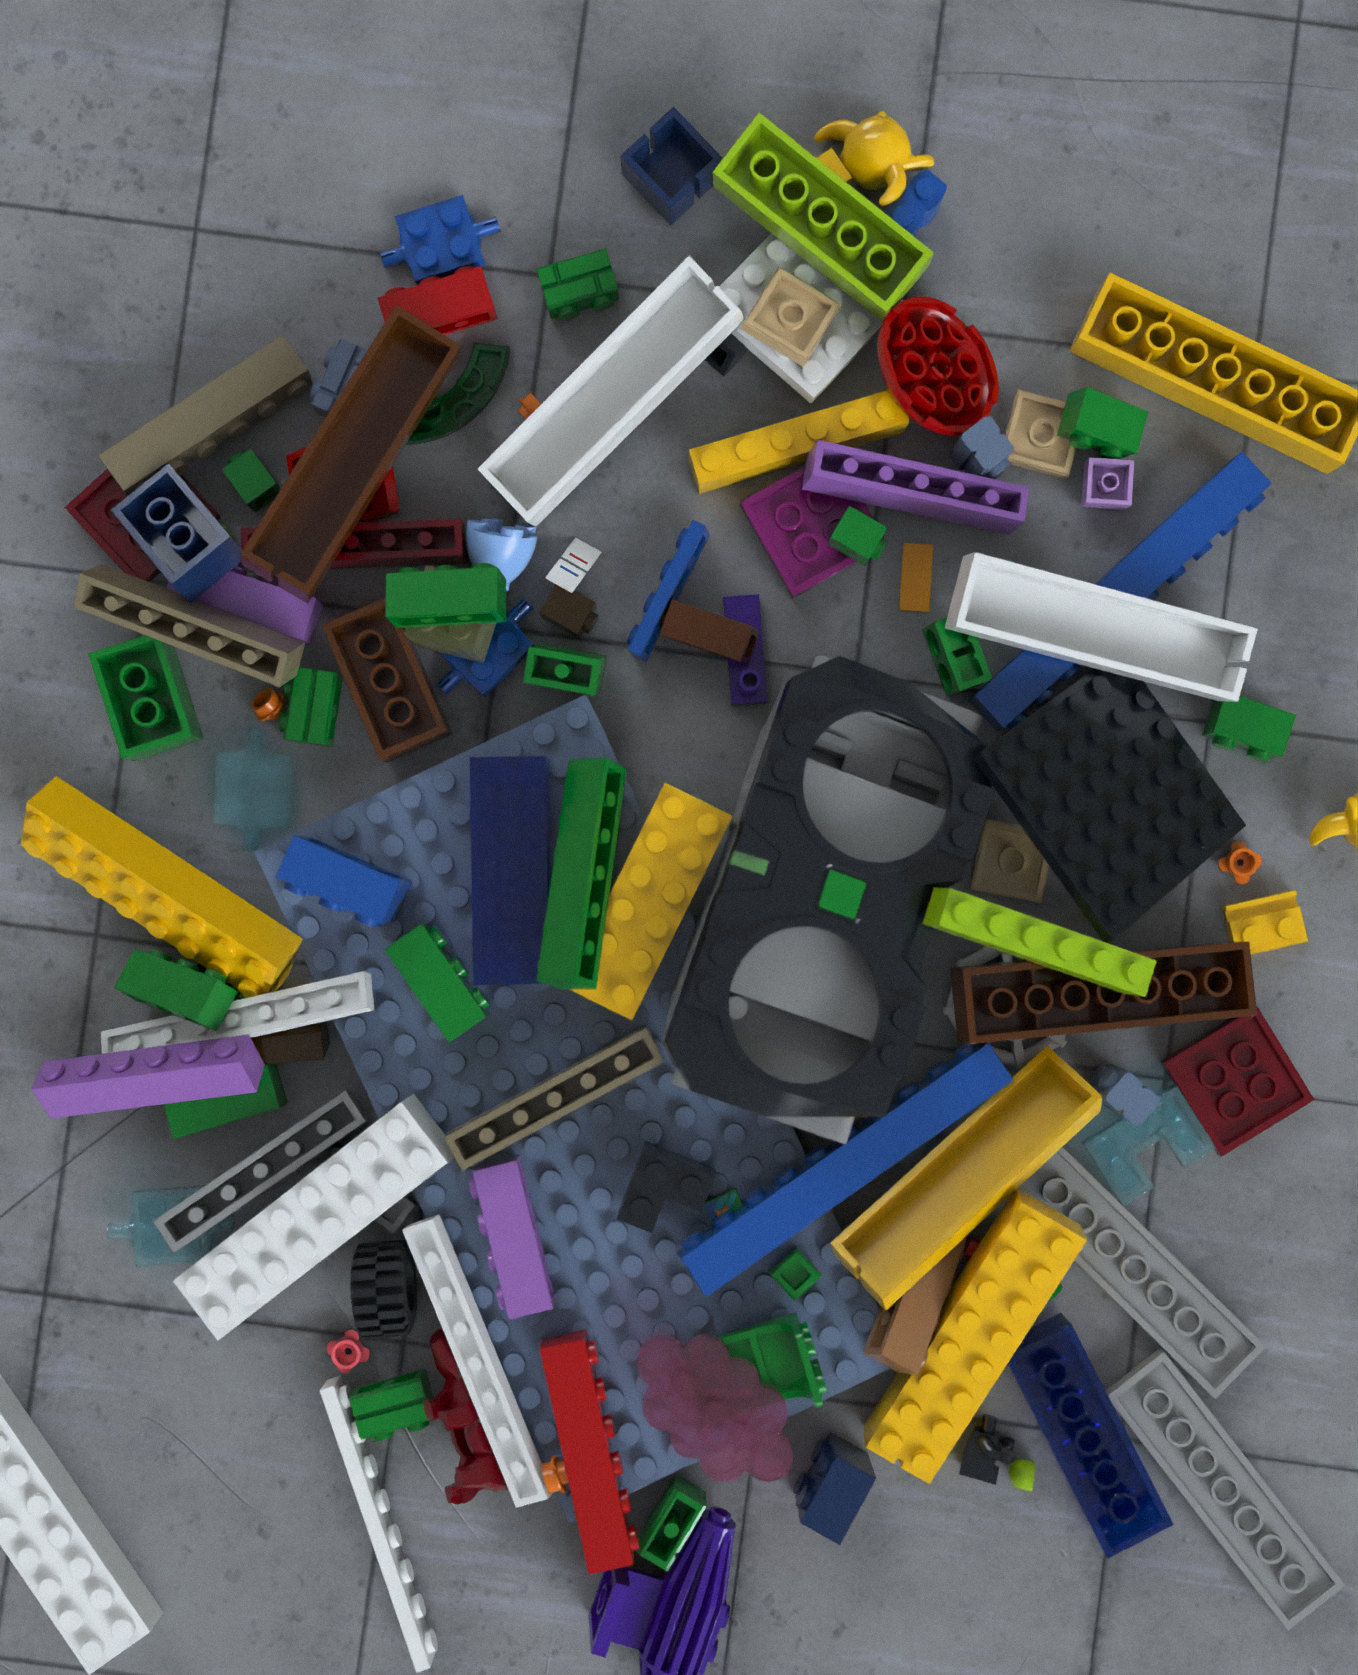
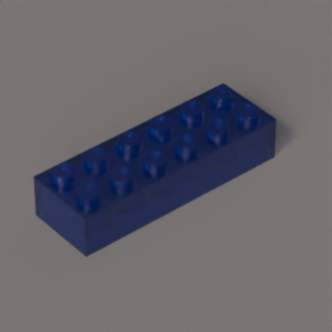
(509, 866)
(1087, 1437)

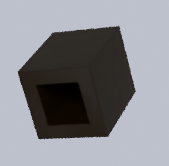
(570, 611)

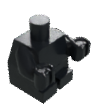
(984, 1449)

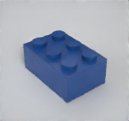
(342, 881)

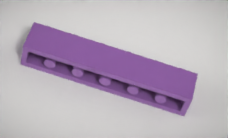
(915, 487)
(149, 1076)

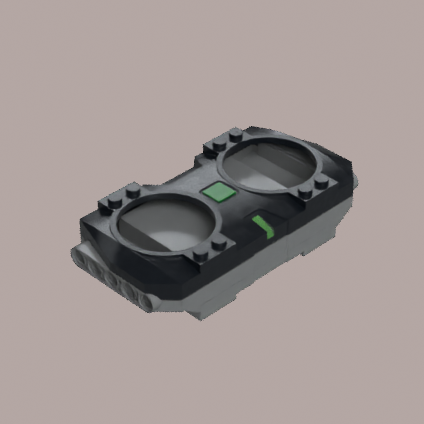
(813, 930)

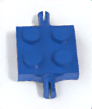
(439, 239)
(504, 653)

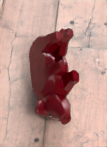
(455, 1408)

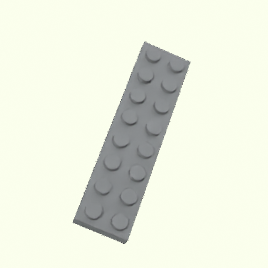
(1147, 1277)
(1224, 1489)

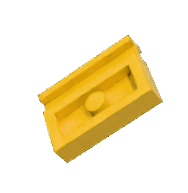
(1266, 922)

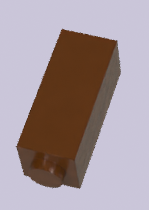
(709, 632)

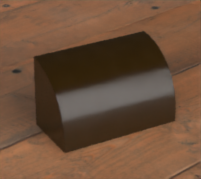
(294, 1044)

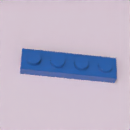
(673, 578)

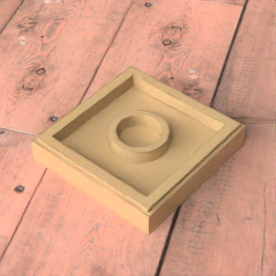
(791, 316)
(1033, 433)
(1008, 863)

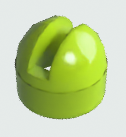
(1022, 1474)

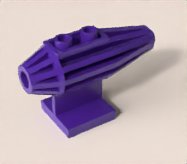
(670, 1616)

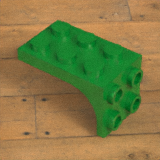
(781, 1356)

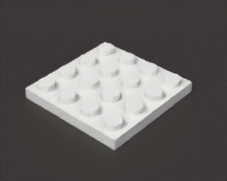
(841, 342)

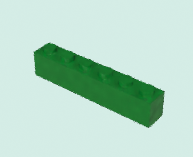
(581, 874)

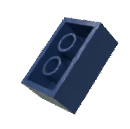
(178, 533)

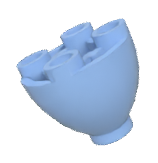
(500, 545)

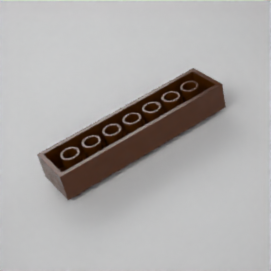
(1037, 1001)

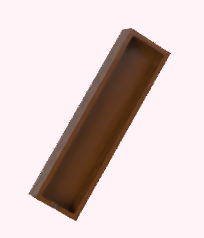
(350, 455)

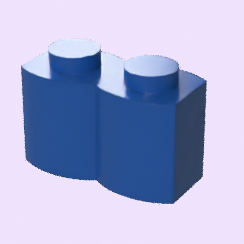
(919, 202)

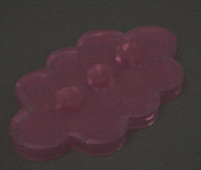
(715, 1408)

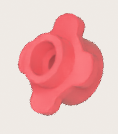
(340, 1358)

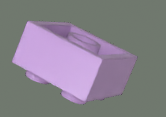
(1107, 483)

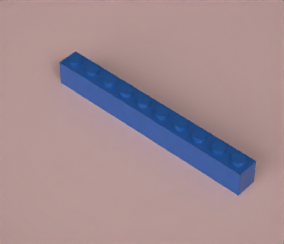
(1139, 573)
(841, 1168)

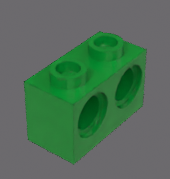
(956, 658)

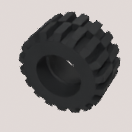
(383, 1289)

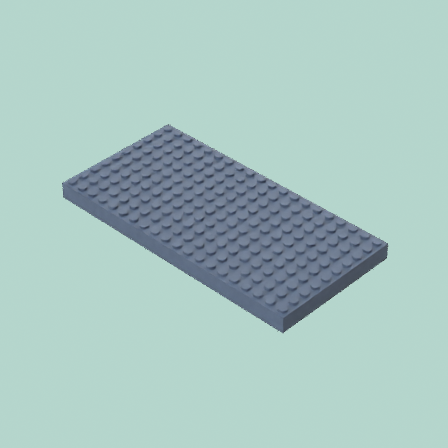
(577, 1169)

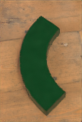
(468, 397)

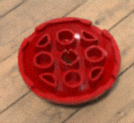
(936, 366)

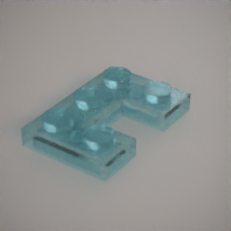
(1118, 1143)

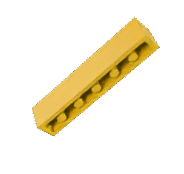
(791, 441)

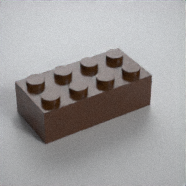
(386, 682)

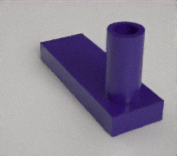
(747, 681)

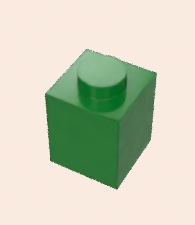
(251, 479)
(858, 536)

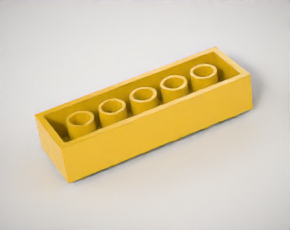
(654, 895)

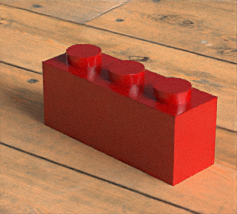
(445, 302)

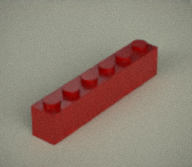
(588, 1451)

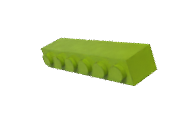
(1039, 941)

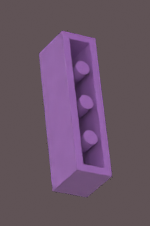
(263, 604)
(513, 1237)

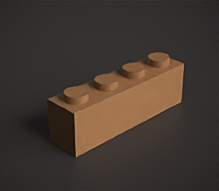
(905, 1329)

